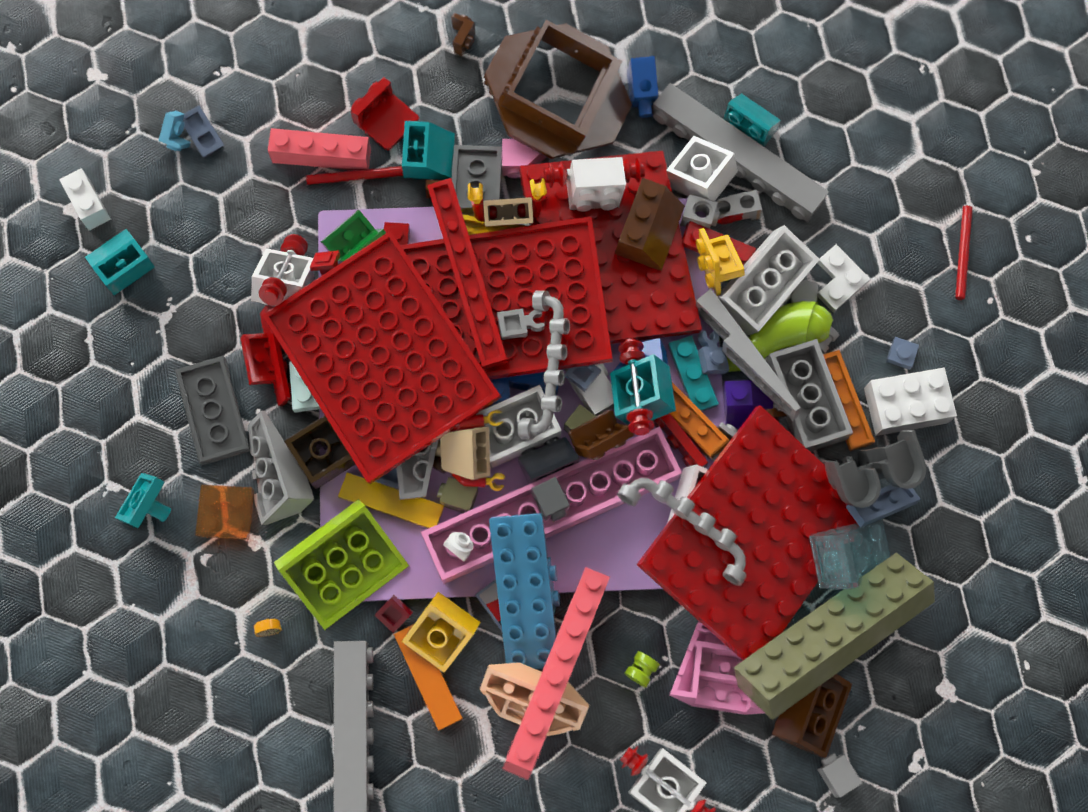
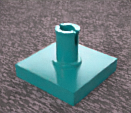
(142, 501)

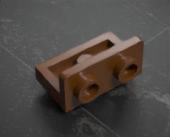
(599, 435)

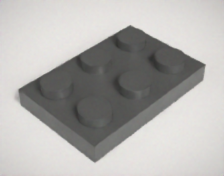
(476, 166)

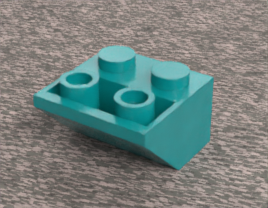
(751, 119)
(427, 151)
(119, 262)

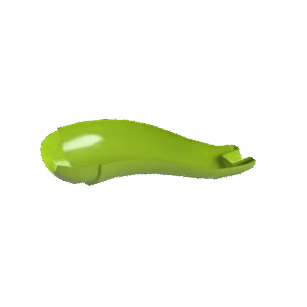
(790, 327)

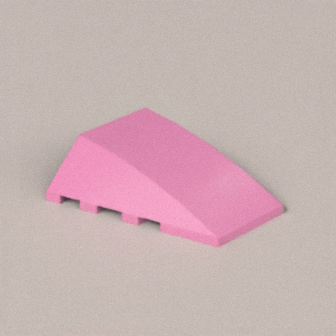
(709, 676)

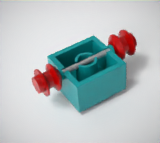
(641, 388)

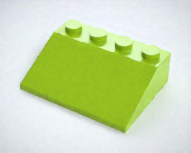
(341, 564)

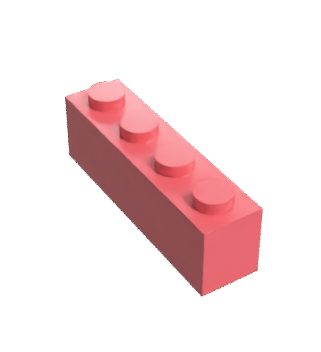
(319, 149)

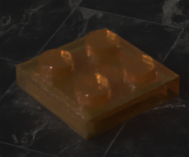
(224, 512)

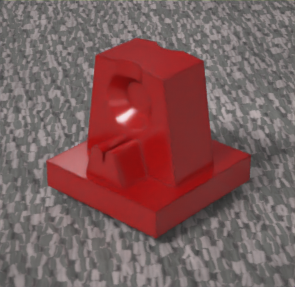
(324, 261)

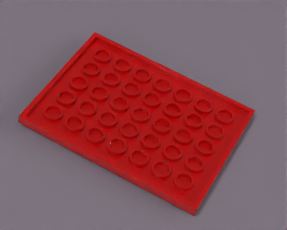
(513, 266)
(637, 298)
(381, 357)
(773, 500)

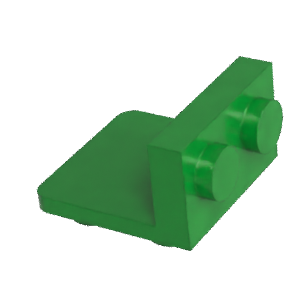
(352, 236)

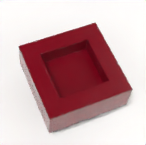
(393, 613)

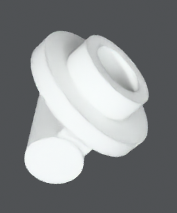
(459, 544)

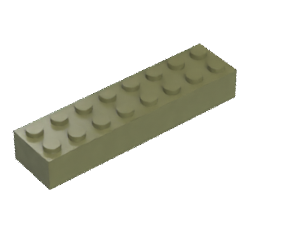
(834, 635)

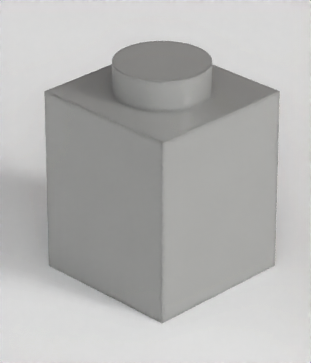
(839, 775)

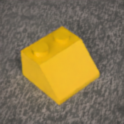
(441, 632)

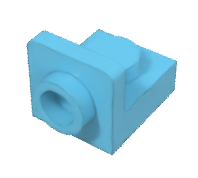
(171, 129)

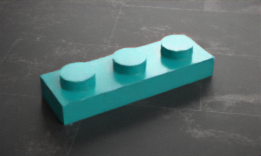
(688, 365)

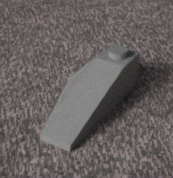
(415, 473)
(280, 480)

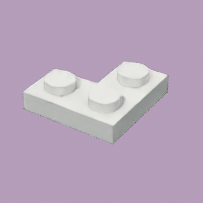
(846, 278)

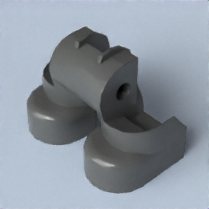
(898, 463)

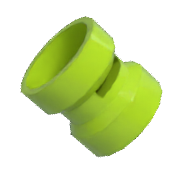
(644, 663)

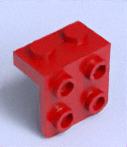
(382, 114)

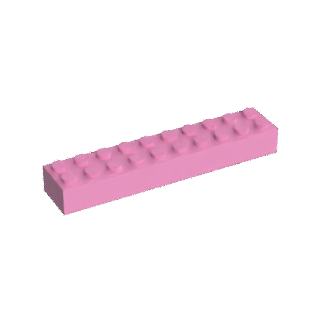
(588, 486)

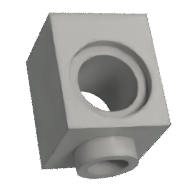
(696, 204)

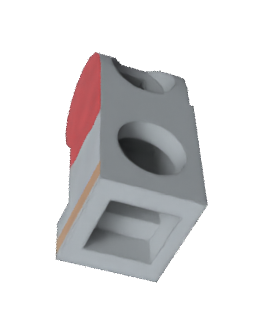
(739, 207)

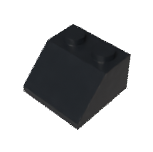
(546, 460)

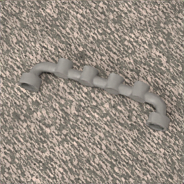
(552, 377)
(702, 523)

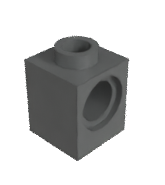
(551, 499)

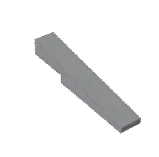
(744, 353)

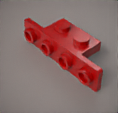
(265, 360)

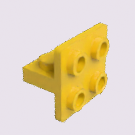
(718, 260)

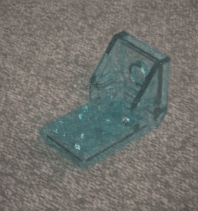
(848, 554)

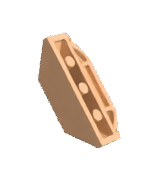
(511, 689)

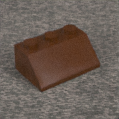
(650, 225)
(814, 718)

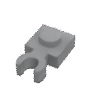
(515, 325)

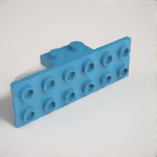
(524, 588)

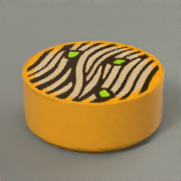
(267, 627)

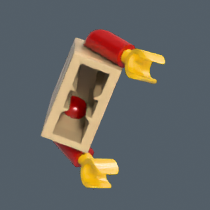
(507, 210)
(467, 452)

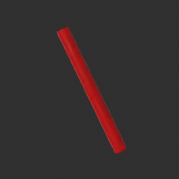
(354, 175)
(963, 252)

